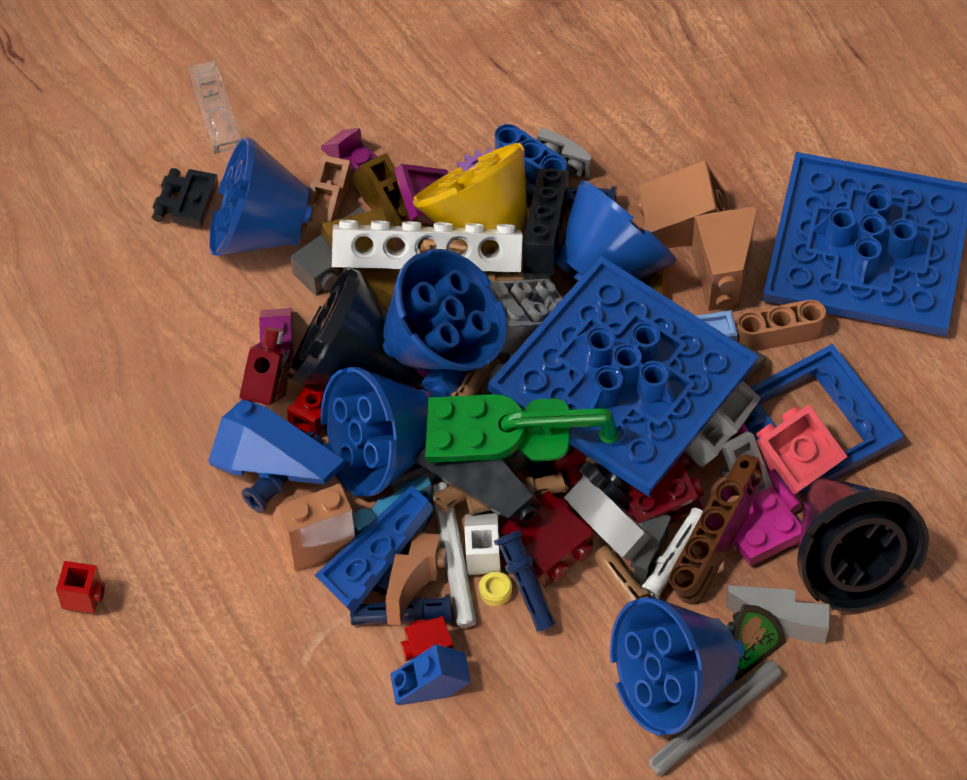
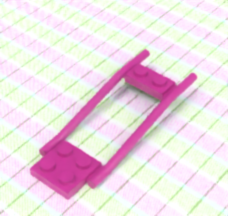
(770, 522)

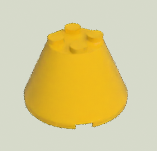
(483, 194)

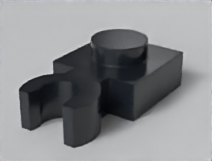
(608, 483)

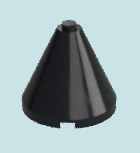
(347, 335)
(858, 544)

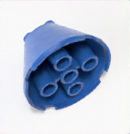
(259, 204)
(607, 230)
(444, 314)
(373, 427)
(670, 663)

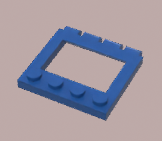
(849, 395)

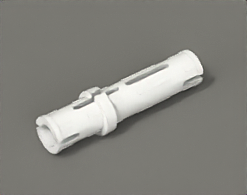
(663, 564)

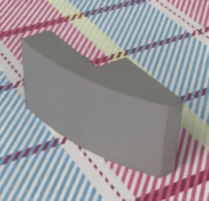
(576, 157)

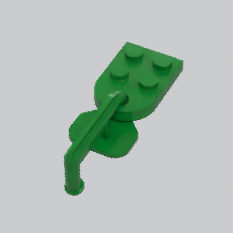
(472, 425)

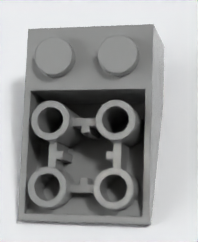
(525, 307)

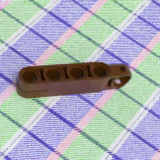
(717, 542)

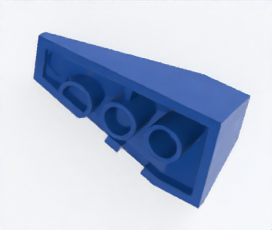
(264, 443)

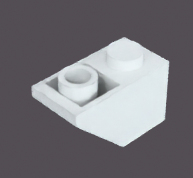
(481, 551)

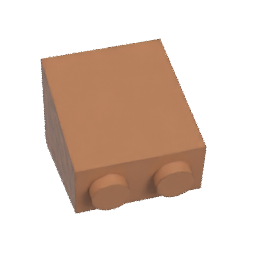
(675, 200)
(722, 254)
(315, 526)

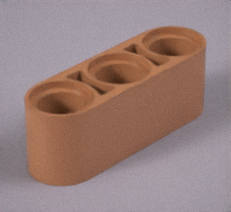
(798, 321)

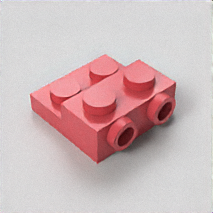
(799, 448)

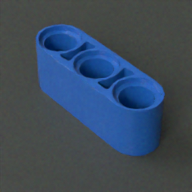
(536, 154)

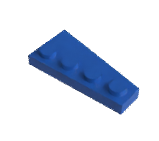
(369, 555)

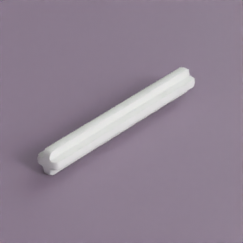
(455, 564)

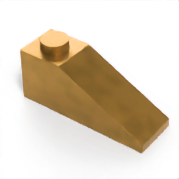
(380, 189)

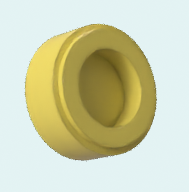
(495, 588)

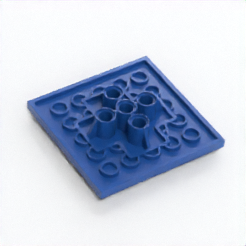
(869, 243)
(633, 354)

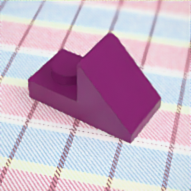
(348, 146)

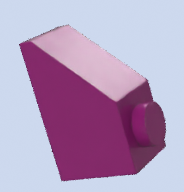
(278, 319)

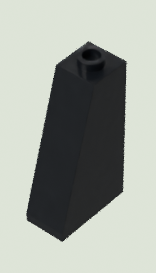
(490, 484)

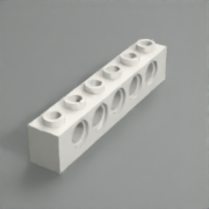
(345, 253)

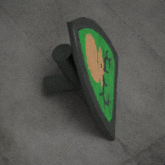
(758, 633)

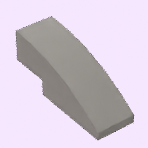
(723, 425)
(608, 519)
(798, 619)

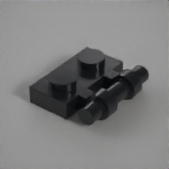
(193, 200)

